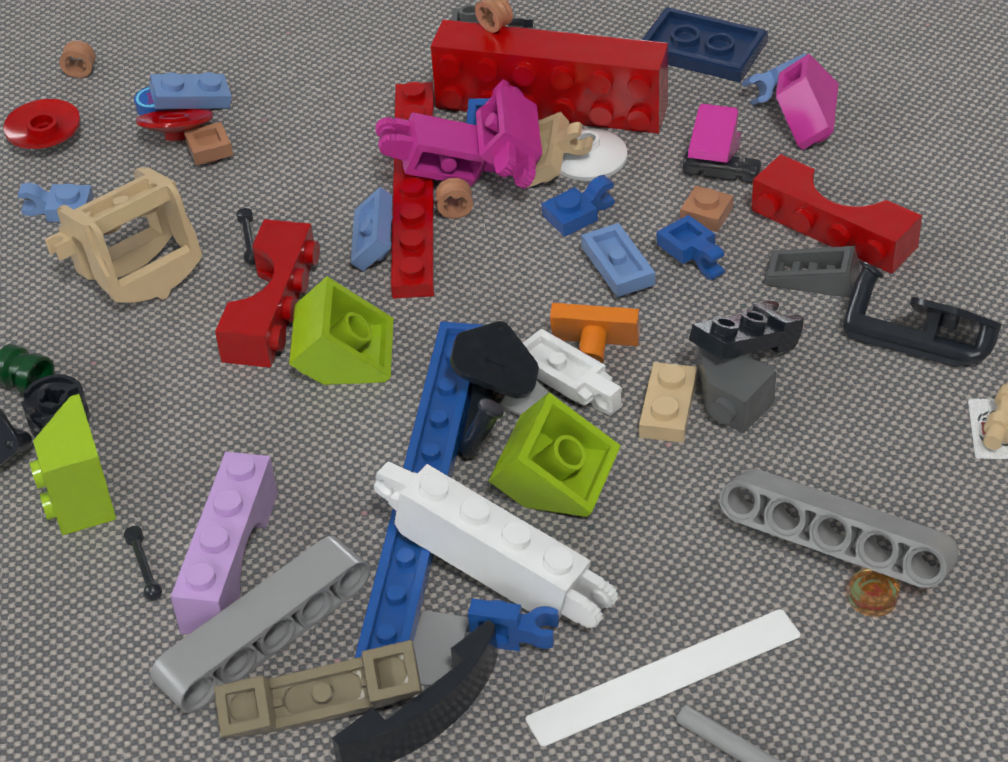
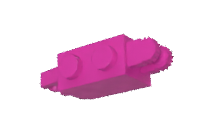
(510, 134)
(433, 147)

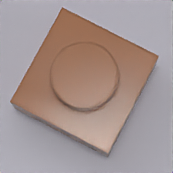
(208, 143)
(708, 207)

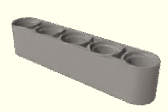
(859, 521)
(260, 623)

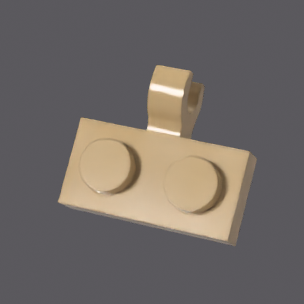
(556, 139)

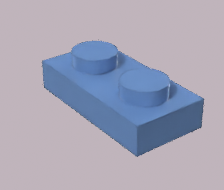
(189, 91)
(372, 229)
(618, 260)

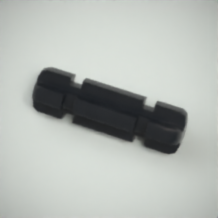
(734, 168)

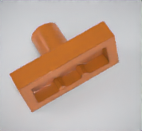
(595, 326)

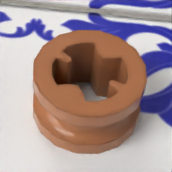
(493, 14)
(77, 50)
(451, 207)

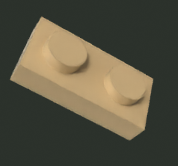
(668, 402)

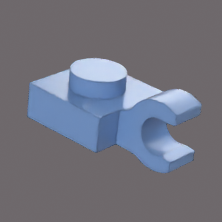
(767, 81)
(47, 202)

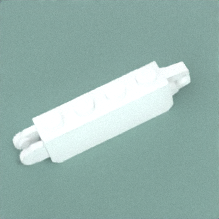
(493, 544)

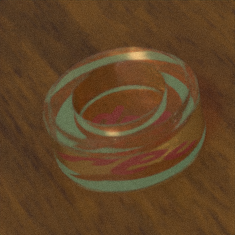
(873, 593)

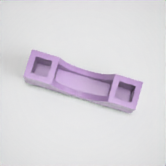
(212, 567)

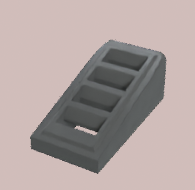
(829, 270)

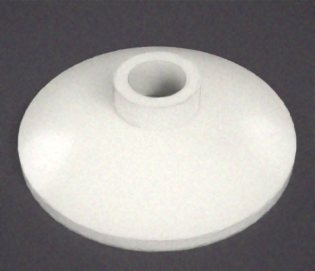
(605, 158)

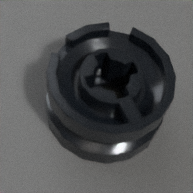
(47, 396)

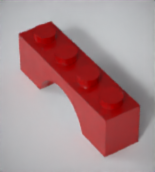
(880, 232)
(256, 326)

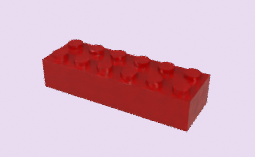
(581, 75)

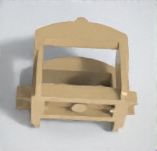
(84, 242)

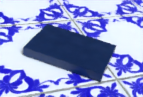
(708, 43)

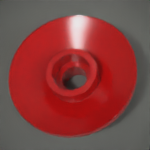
(174, 121)
(41, 123)

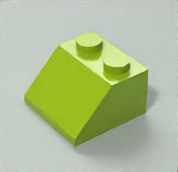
(340, 337)
(555, 460)
(71, 471)

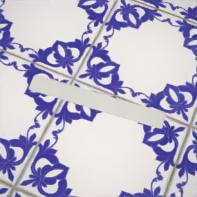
(661, 677)

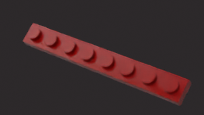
(412, 208)

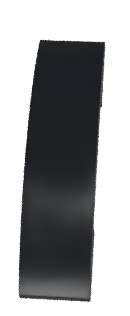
(430, 712)

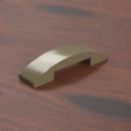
(319, 693)

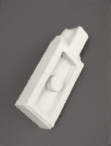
(573, 373)

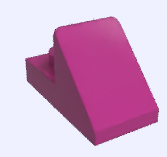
(715, 133)

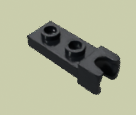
(748, 332)

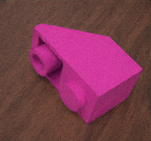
(808, 100)

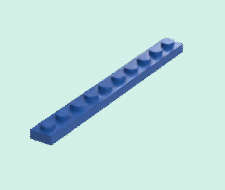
(434, 441)

